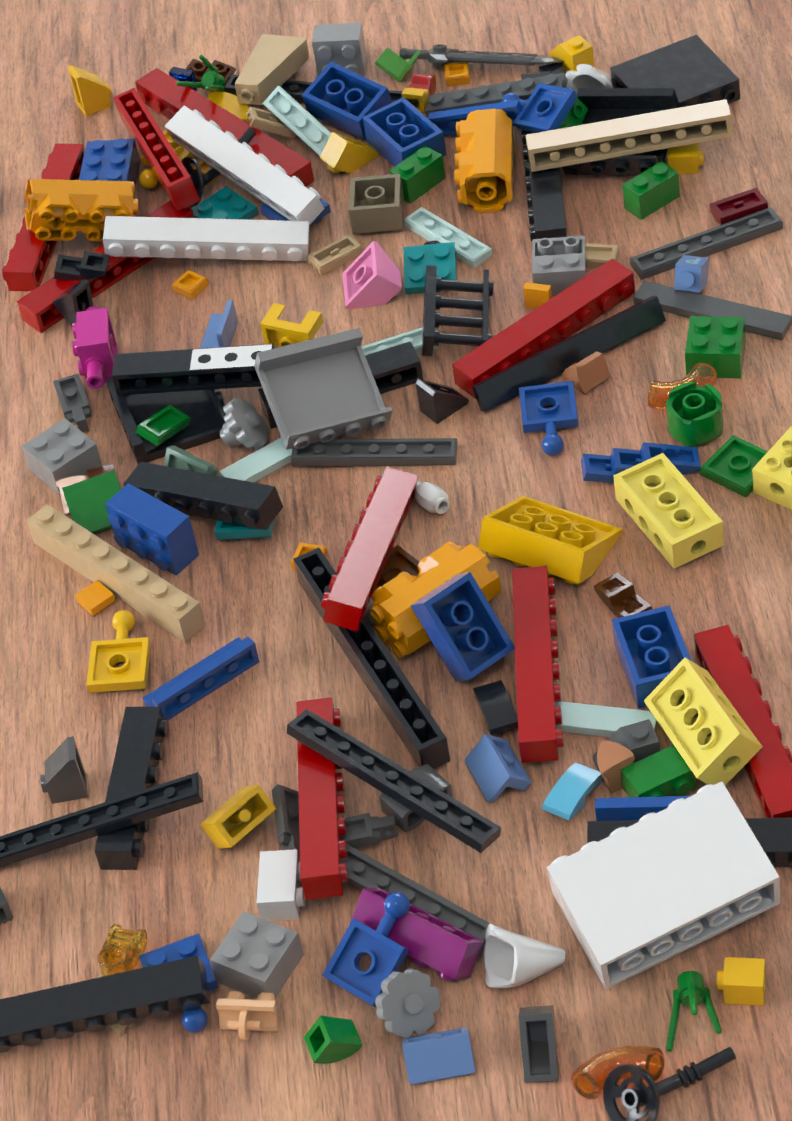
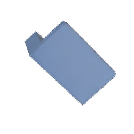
(221, 328)
(496, 767)
(438, 1055)

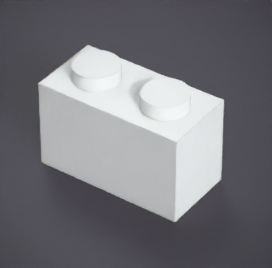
(279, 885)

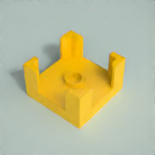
(286, 333)

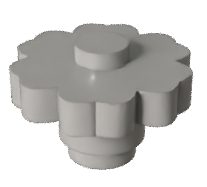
(243, 425)
(407, 1003)

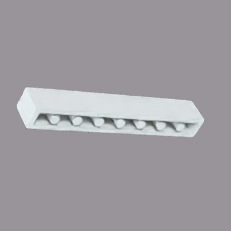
(243, 166)
(206, 238)

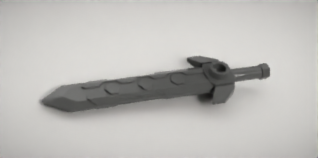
(441, 55)

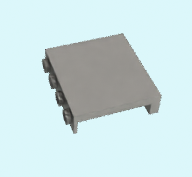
(321, 389)

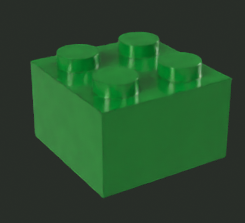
(716, 343)

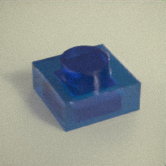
(183, 75)

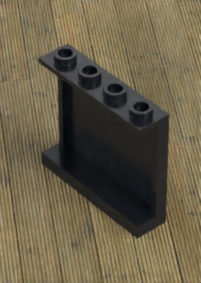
(685, 66)
(619, 103)
(201, 406)

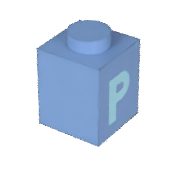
(691, 273)

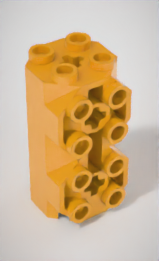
(484, 160)
(65, 207)
(391, 606)

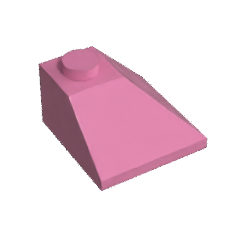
(371, 279)

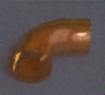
(699, 373)
(591, 1075)

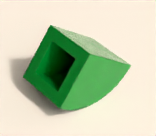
(332, 1039)

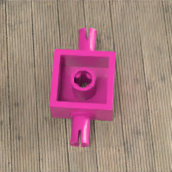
(94, 345)

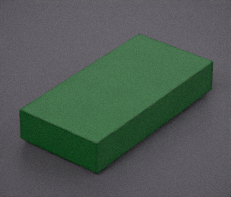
(163, 425)

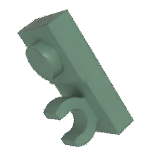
(184, 460)

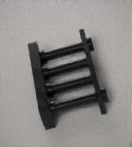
(434, 302)

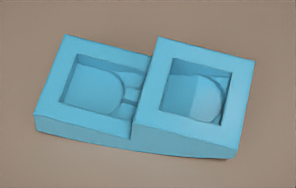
(571, 790)

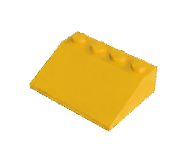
(548, 536)

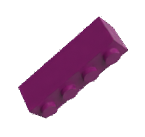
(427, 937)

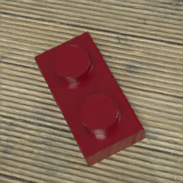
(738, 206)

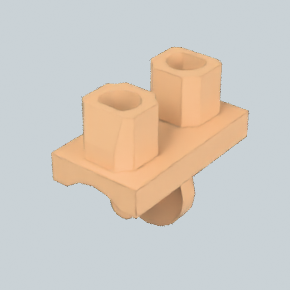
(247, 1014)

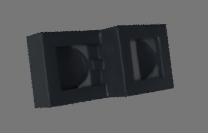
(89, 267)
(496, 707)

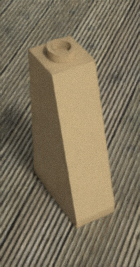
(270, 65)

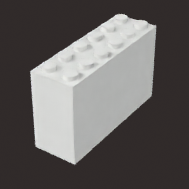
(664, 884)

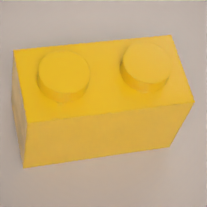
(237, 816)

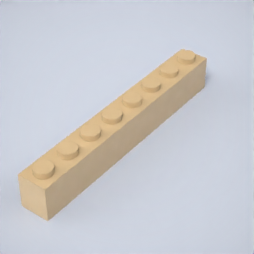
(629, 135)
(117, 572)

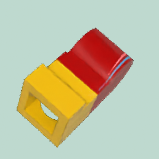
(419, 90)

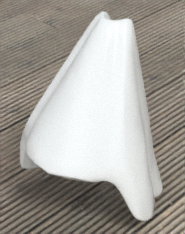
(587, 77)
(516, 959)

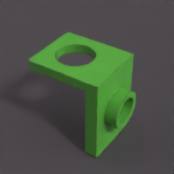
(396, 65)

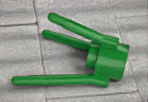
(210, 81)
(691, 993)

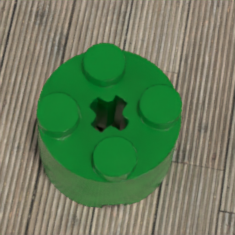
(694, 414)

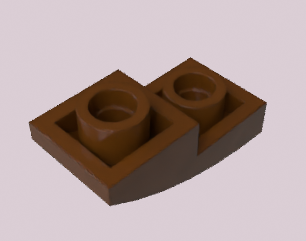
(200, 69)

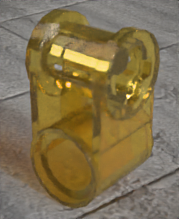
(121, 950)

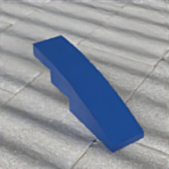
(602, 467)

